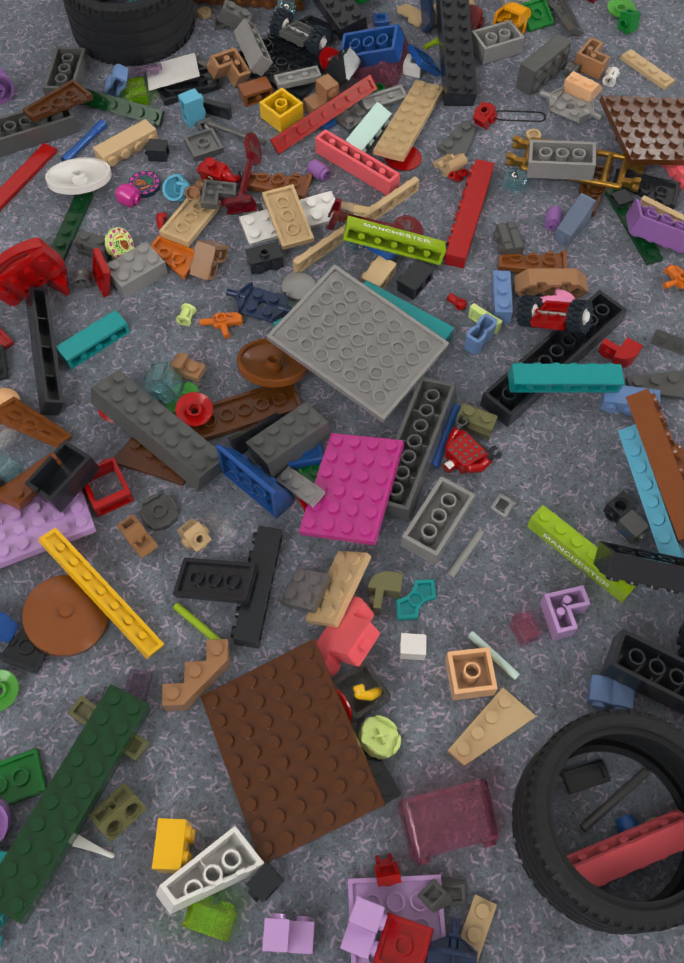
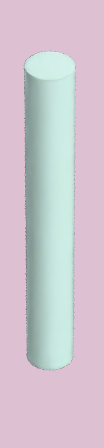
(494, 655)

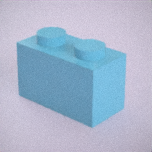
(192, 107)

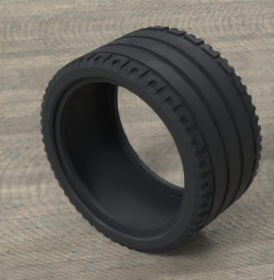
(132, 30)
(623, 732)

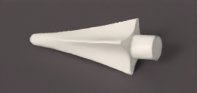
(83, 843)

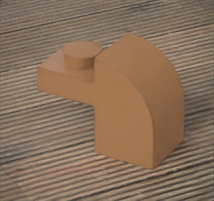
(187, 368)
(137, 536)

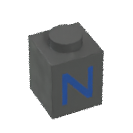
(632, 527)

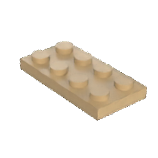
(287, 217)
(188, 222)
(346, 575)

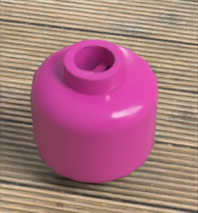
(127, 195)

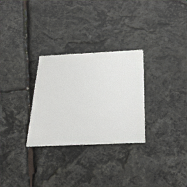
(174, 71)

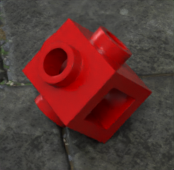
(485, 115)

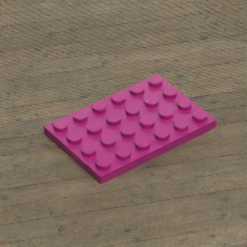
(357, 485)

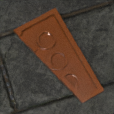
(264, 182)
(517, 263)
(28, 421)
(15, 492)

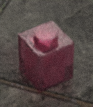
(524, 628)

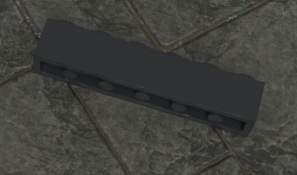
(252, 616)

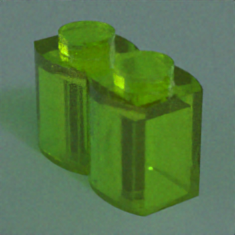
(136, 90)
(211, 918)

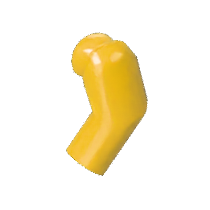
(369, 695)

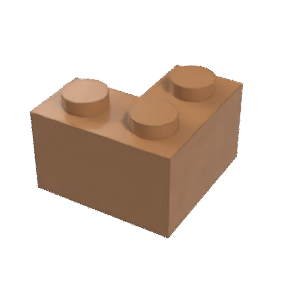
(591, 59)
(229, 64)
(325, 90)
(206, 258)

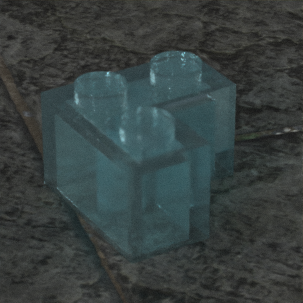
(163, 383)

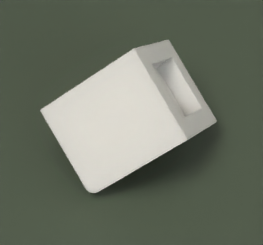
(411, 68)
(413, 646)

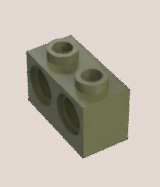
(117, 812)

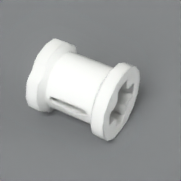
(612, 82)

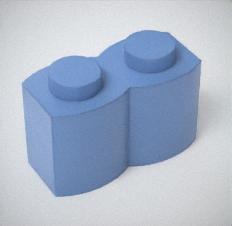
(116, 81)
(480, 334)
(608, 693)

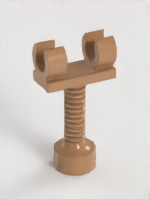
(193, 192)

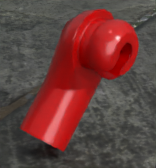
(459, 175)
(160, 219)
(459, 303)

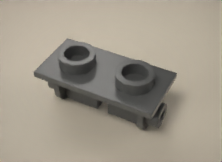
(668, 341)

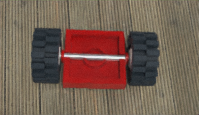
(555, 314)

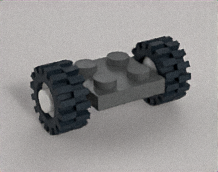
(284, 27)

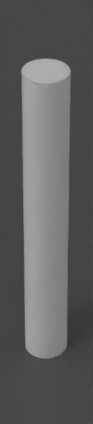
(465, 553)

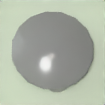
(297, 285)

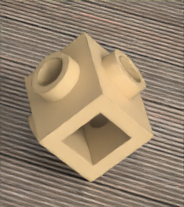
(194, 535)

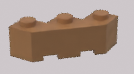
(547, 280)
(197, 677)

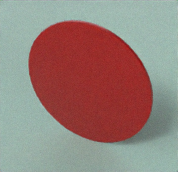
(411, 161)

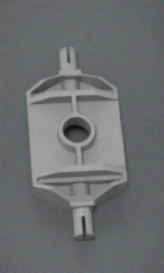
(559, 101)

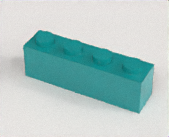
(92, 339)

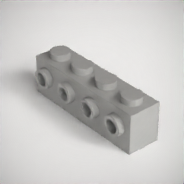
(252, 47)

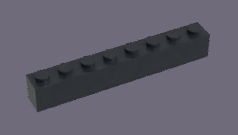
(44, 351)

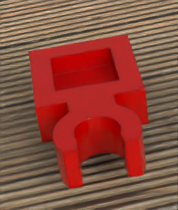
(387, 871)

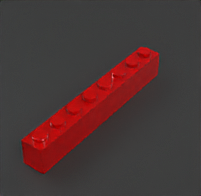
(469, 213)

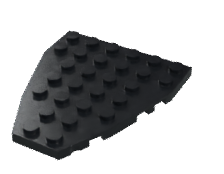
(290, 57)

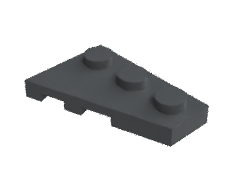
(458, 140)

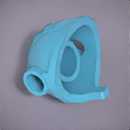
(175, 187)

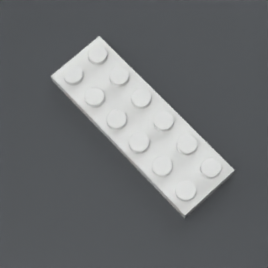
(260, 229)

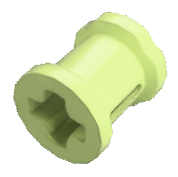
(186, 314)

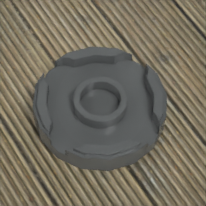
(159, 512)

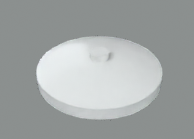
(78, 175)

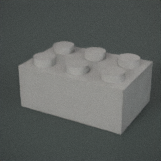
(497, 42)
(136, 270)

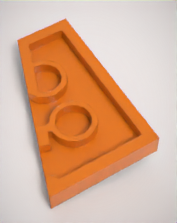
(175, 255)

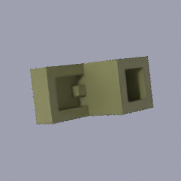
(384, 584)

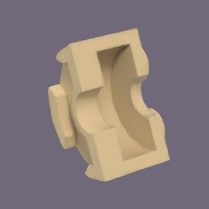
(450, 163)

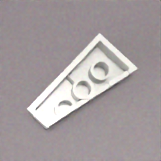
(214, 869)

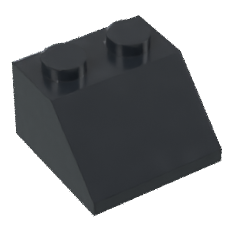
(343, 65)

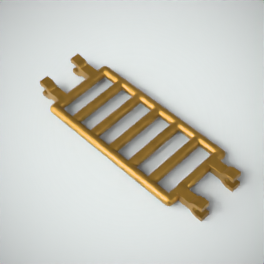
(621, 181)

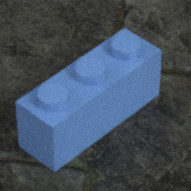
(501, 295)
(617, 401)

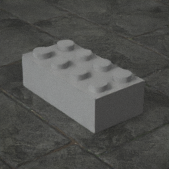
(561, 159)
(437, 520)

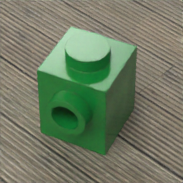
(628, 21)

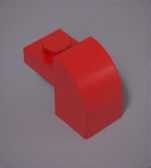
(623, 354)

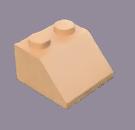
(581, 87)

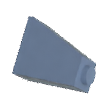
(575, 220)

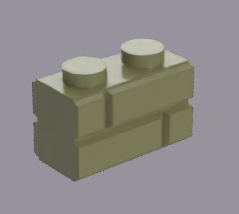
(480, 421)

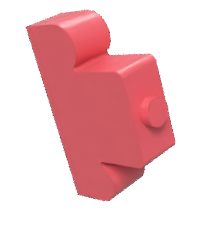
(351, 639)

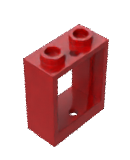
(114, 500)

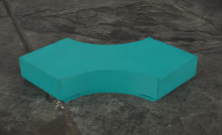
(409, 606)

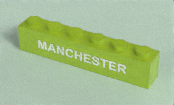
(394, 240)
(575, 549)

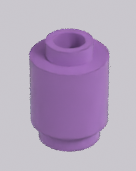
(319, 170)
(553, 218)

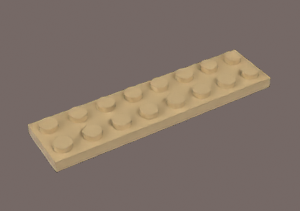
(408, 121)

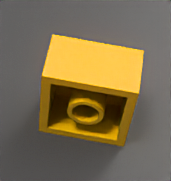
(281, 109)
(172, 845)

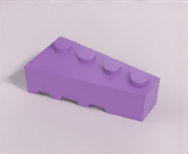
(655, 227)

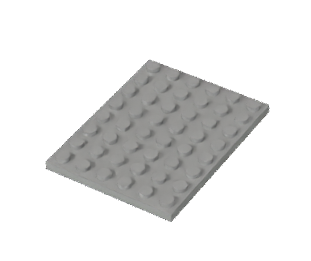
(358, 342)

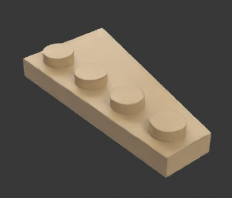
(494, 724)

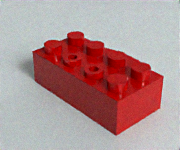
(26, 266)

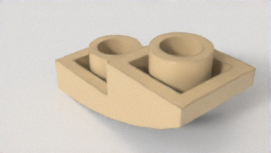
(412, 13)

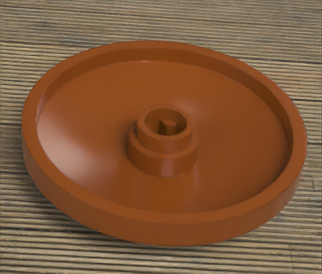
(268, 365)
(62, 618)

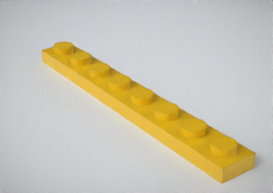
(101, 593)

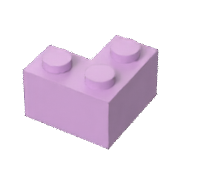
(559, 610)
(363, 927)
(287, 935)

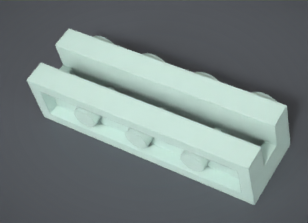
(369, 127)

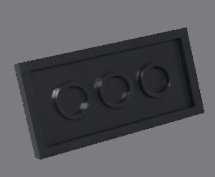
(172, 97)
(215, 580)

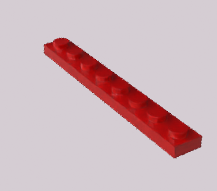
(323, 114)

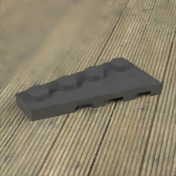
(567, 16)
(669, 383)

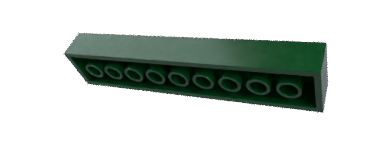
(68, 802)

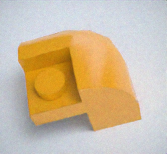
(513, 11)

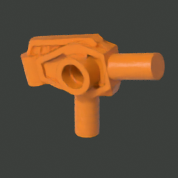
(676, 275)
(223, 321)

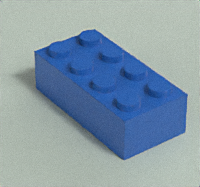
(375, 44)

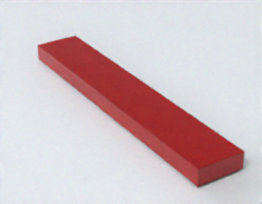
(25, 173)

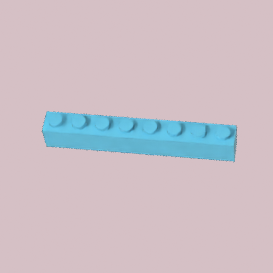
(650, 494)

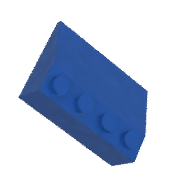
(254, 481)

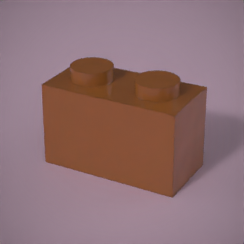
(254, 91)

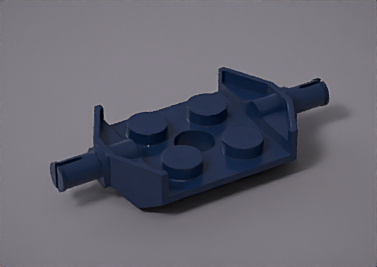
(250, 297)
(452, 947)

